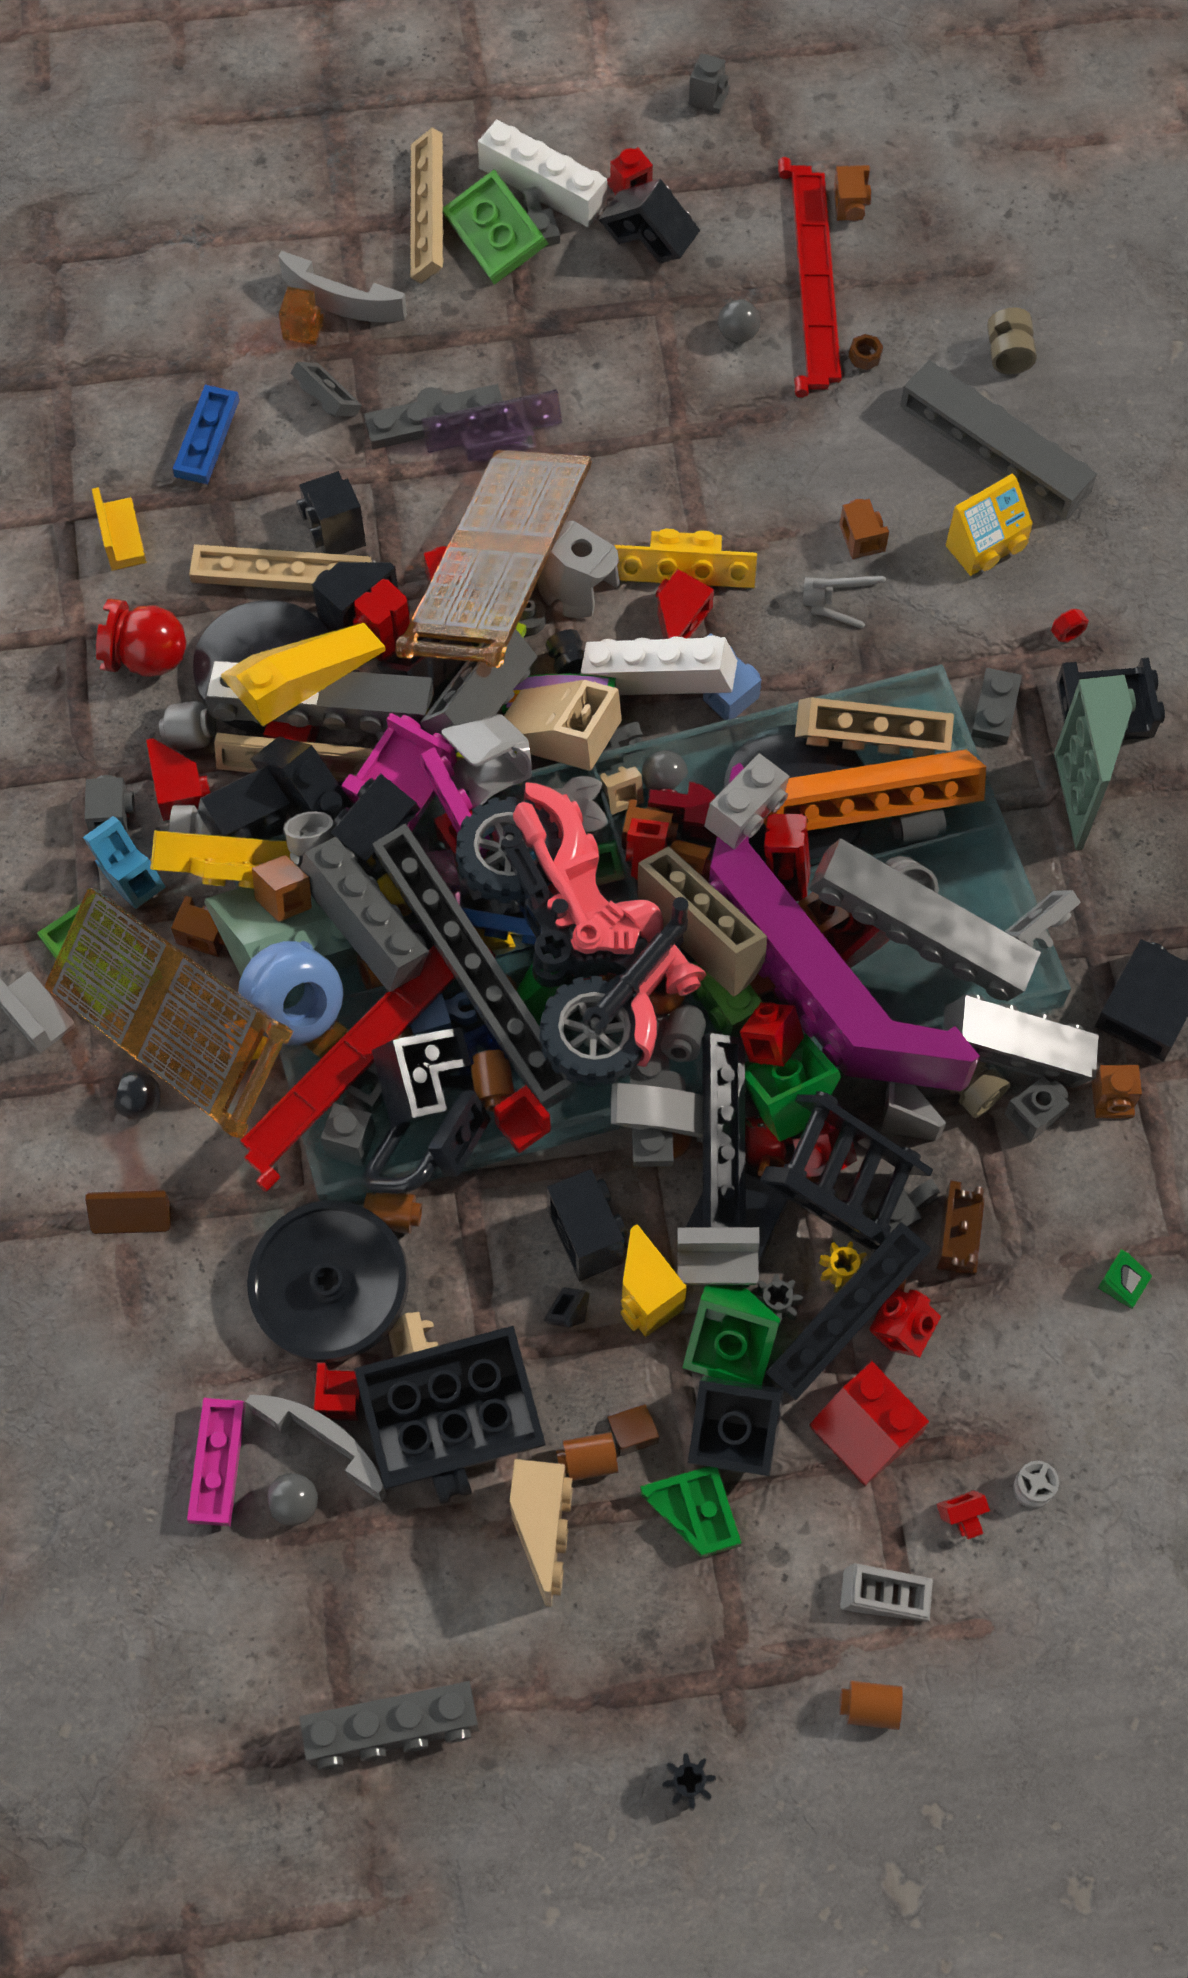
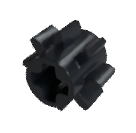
(696, 1773)

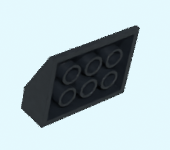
(449, 1407)

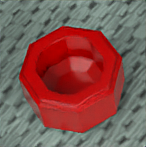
(1069, 625)

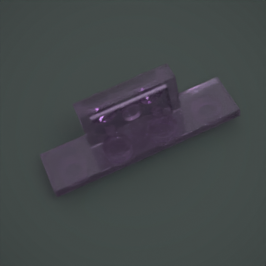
(493, 426)

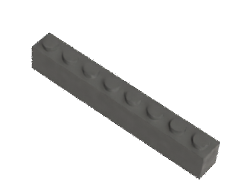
(471, 963)

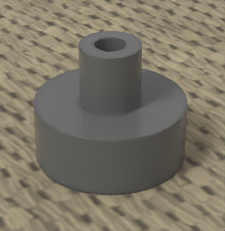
(533, 616)

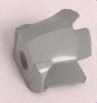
(575, 567)
(489, 756)

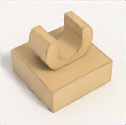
(622, 787)
(408, 1334)

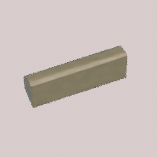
(716, 932)

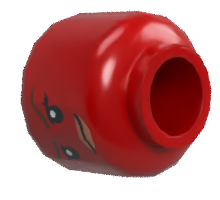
(761, 1141)

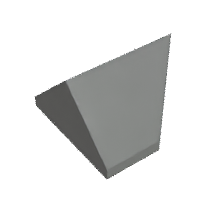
(909, 1113)

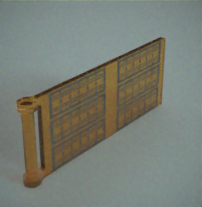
(496, 556)
(165, 1010)

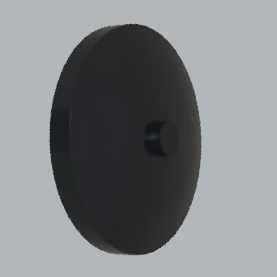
(248, 631)
(798, 760)
(328, 1281)

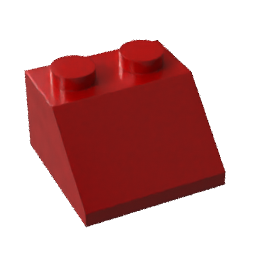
(869, 1423)

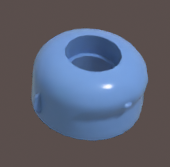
(277, 971)

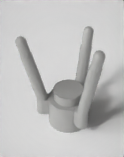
(820, 592)

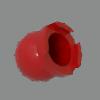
(143, 639)

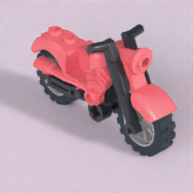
(578, 932)

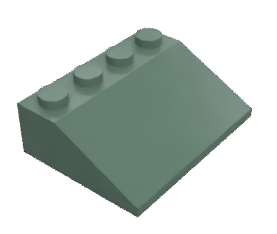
(1091, 747)
(251, 928)

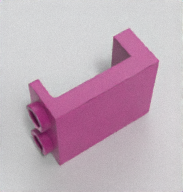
(398, 759)

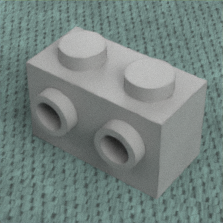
(747, 801)

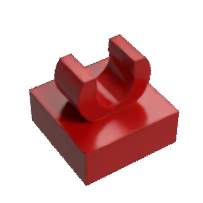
(964, 1512)

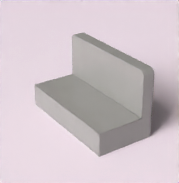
(34, 1011)
(718, 1256)

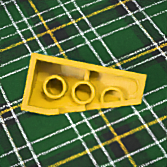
(290, 674)

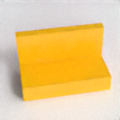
(119, 531)

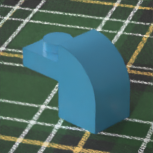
(122, 863)

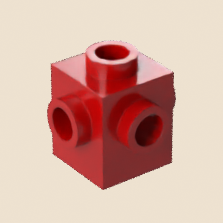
(905, 1322)

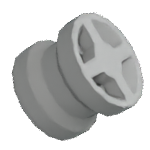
(1041, 1477)

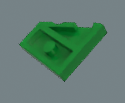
(696, 1510)

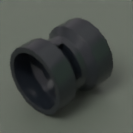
(567, 651)

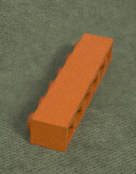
(885, 789)

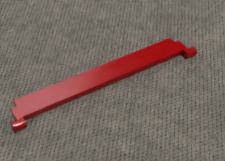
(815, 278)
(341, 1068)

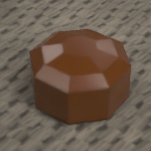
(865, 351)

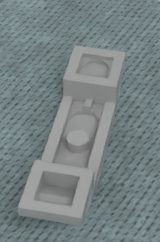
(377, 305)
(657, 1108)
(281, 1412)

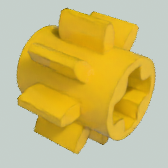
(846, 1256)

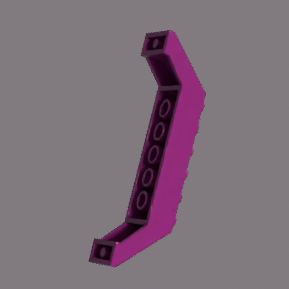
(827, 992)

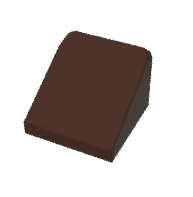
(633, 1430)

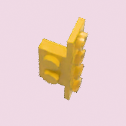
(692, 553)
(213, 856)

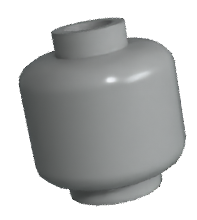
(187, 726)

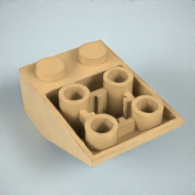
(567, 720)
(536, 1506)

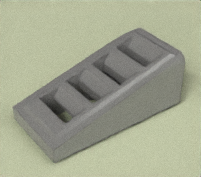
(851, 1593)

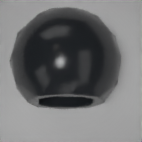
(137, 1095)

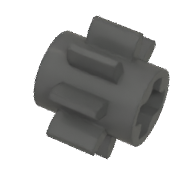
(780, 1288)

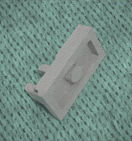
(1051, 911)

